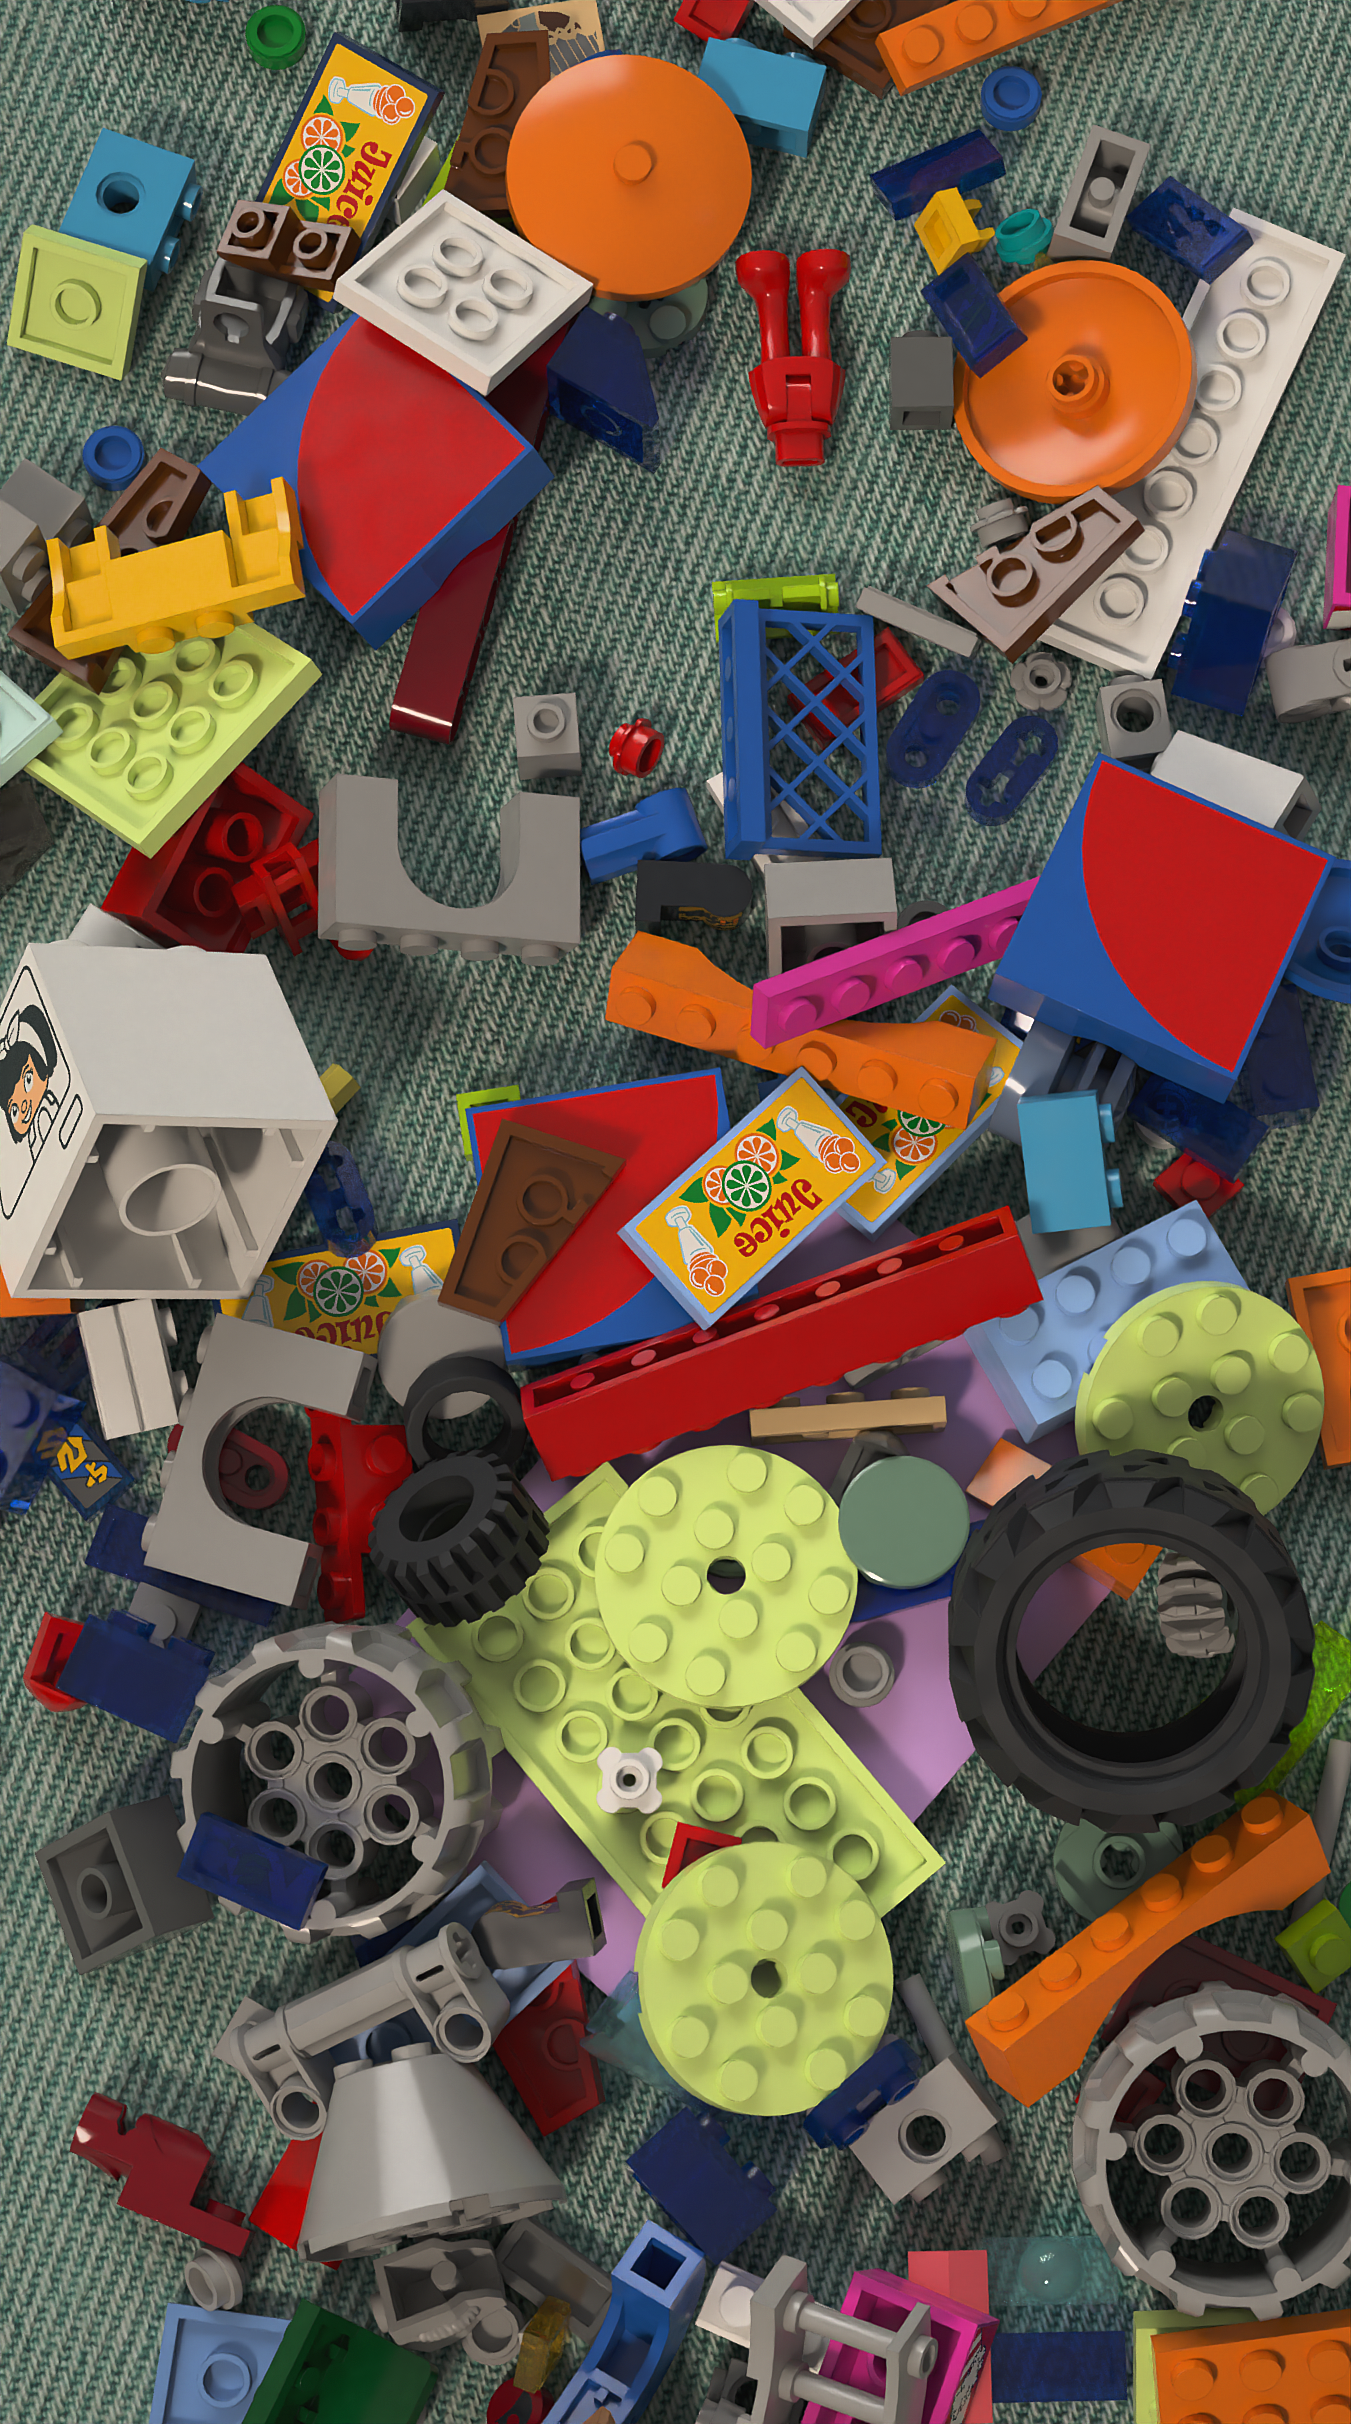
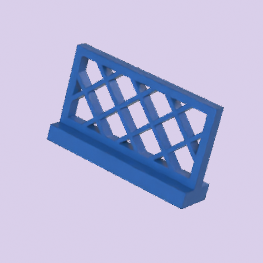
(747, 724)

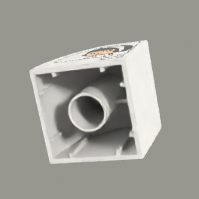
(150, 1122)

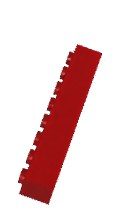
(780, 1344)

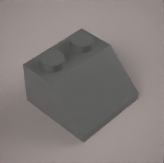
(120, 1884)

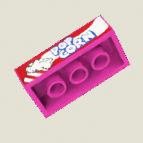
(887, 2301)

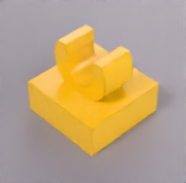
(949, 228)

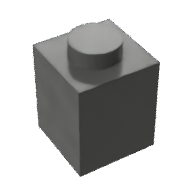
(921, 381)

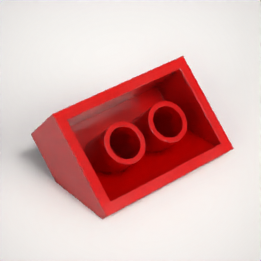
(185, 887)

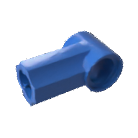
(657, 830)

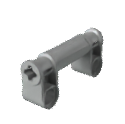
(292, 2047)

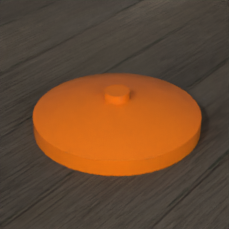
(629, 176)
(1088, 393)

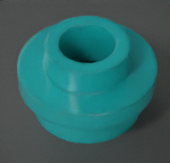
(1023, 236)

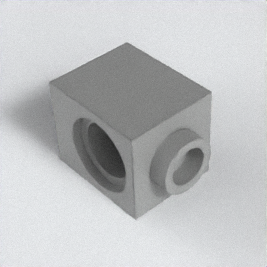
(1137, 696)
(547, 736)

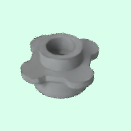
(1035, 1935)

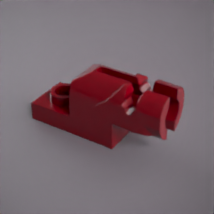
(163, 2171)

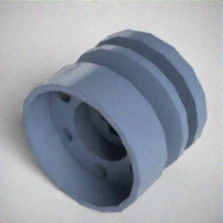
(1049, 1067)

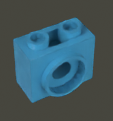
(152, 180)

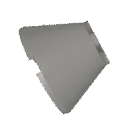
(418, 2154)

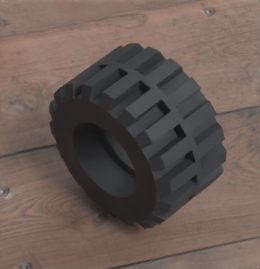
(459, 1538)

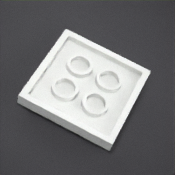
(463, 292)

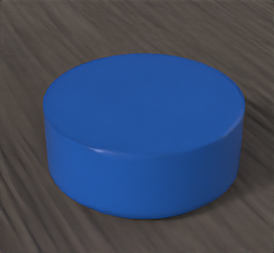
(1010, 98)
(114, 457)

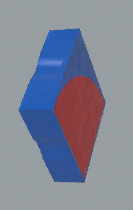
(387, 469)
(1161, 927)
(596, 1287)

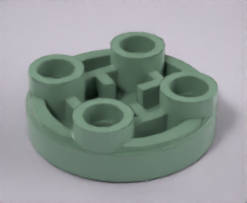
(903, 1522)
(974, 1959)

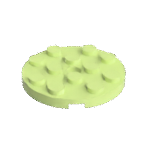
(1216, 1344)
(711, 1644)
(698, 1989)

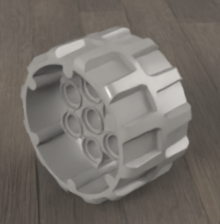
(443, 1708)
(1145, 2249)

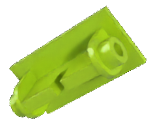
(793, 593)

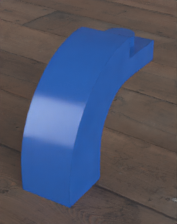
(646, 2321)

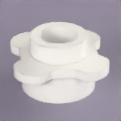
(640, 1795)

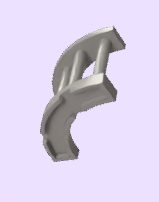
(779, 2319)

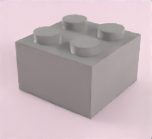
(825, 908)

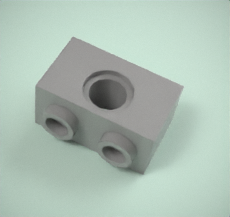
(1098, 197)
(952, 2097)

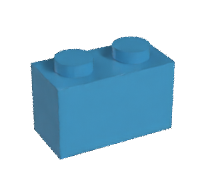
(768, 92)
(1067, 1160)

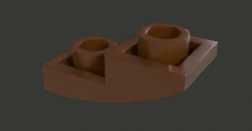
(284, 247)

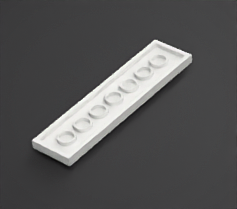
(1246, 347)

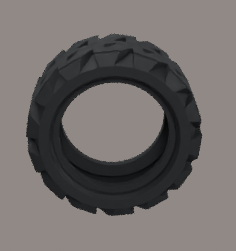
(1155, 1774)

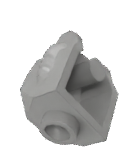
(436, 2292)

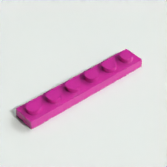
(887, 966)

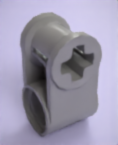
(1310, 680)

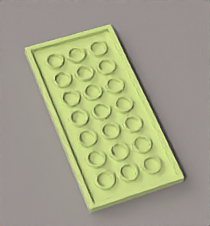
(747, 1772)

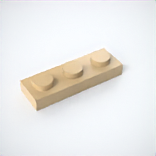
(846, 1416)

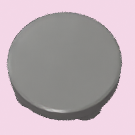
(424, 1334)

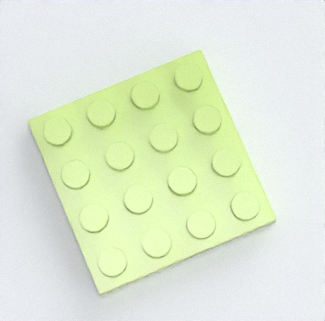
(167, 729)

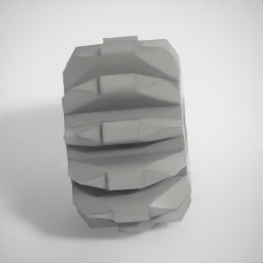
(1194, 1609)

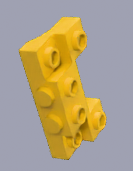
(181, 587)

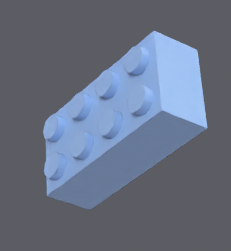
(1045, 1350)

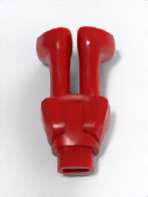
(795, 393)

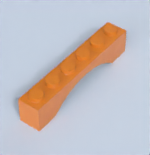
(906, 1066)
(1048, 2018)

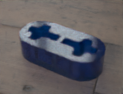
(1000, 762)
(350, 1195)

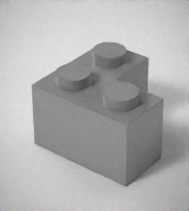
(33, 511)

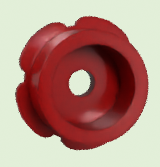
(636, 748)

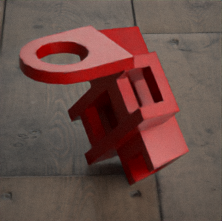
(277, 887)

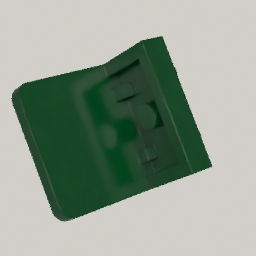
(340, 2375)

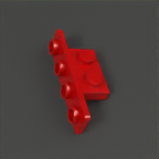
(352, 1477)

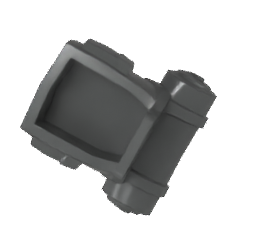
(237, 340)

